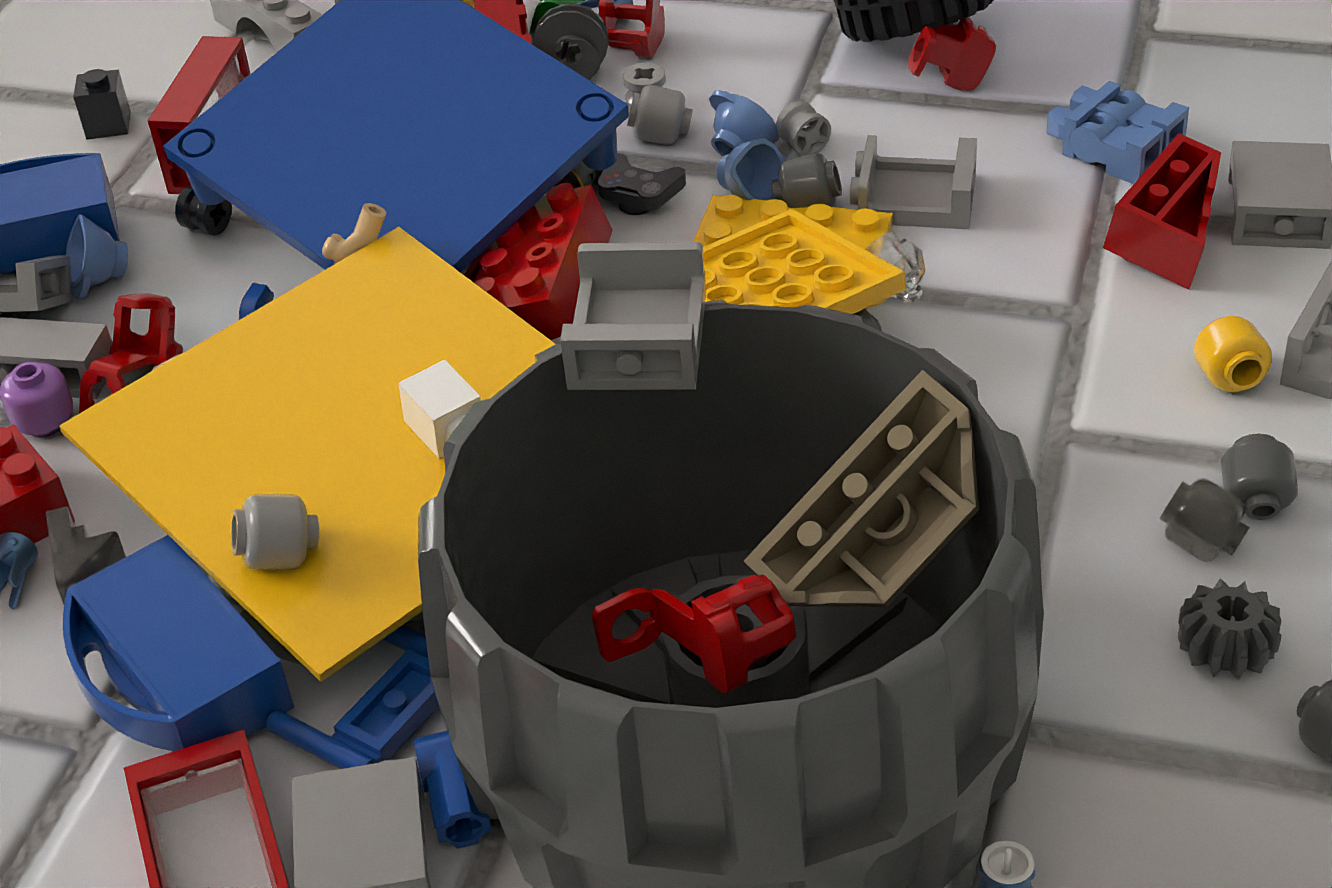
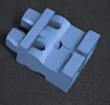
(1116, 129)

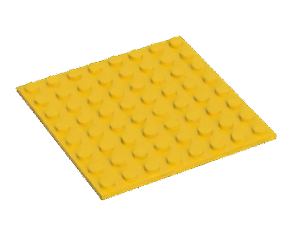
(311, 409)

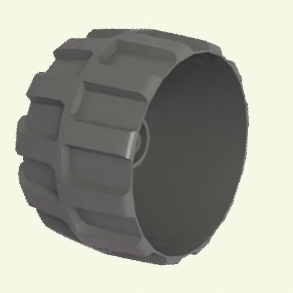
(844, 753)

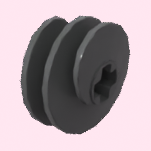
(577, 26)

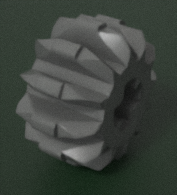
(1229, 628)

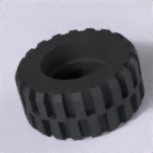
(900, 18)

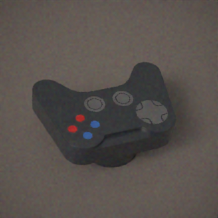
(639, 189)

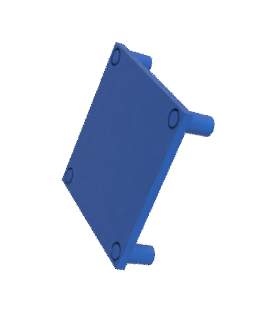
(402, 111)

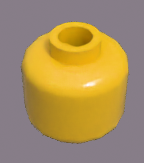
(1232, 354)

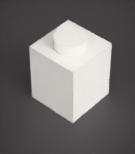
(436, 403)

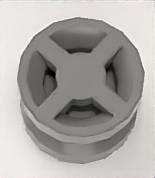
(641, 75)
(803, 128)

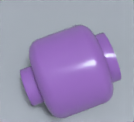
(36, 398)

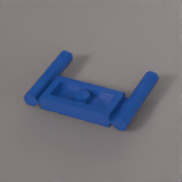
(380, 718)

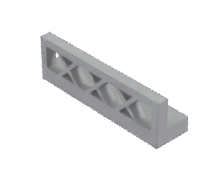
(1309, 344)

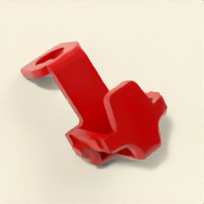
(641, 42)
(958, 50)
(132, 350)
(706, 629)

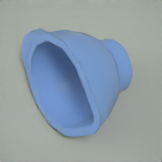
(739, 121)
(750, 169)
(93, 256)

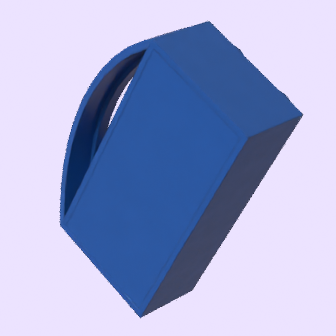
(43, 200)
(170, 651)

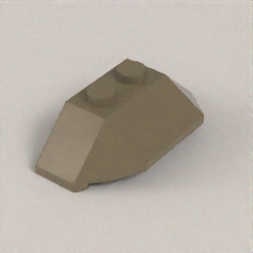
(879, 506)

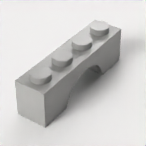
(277, 18)

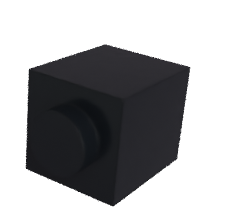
(102, 103)

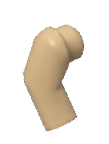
(365, 232)

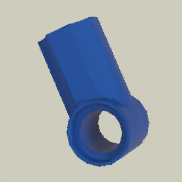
(451, 802)

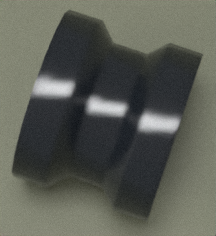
(195, 215)

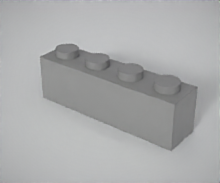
(58, 343)

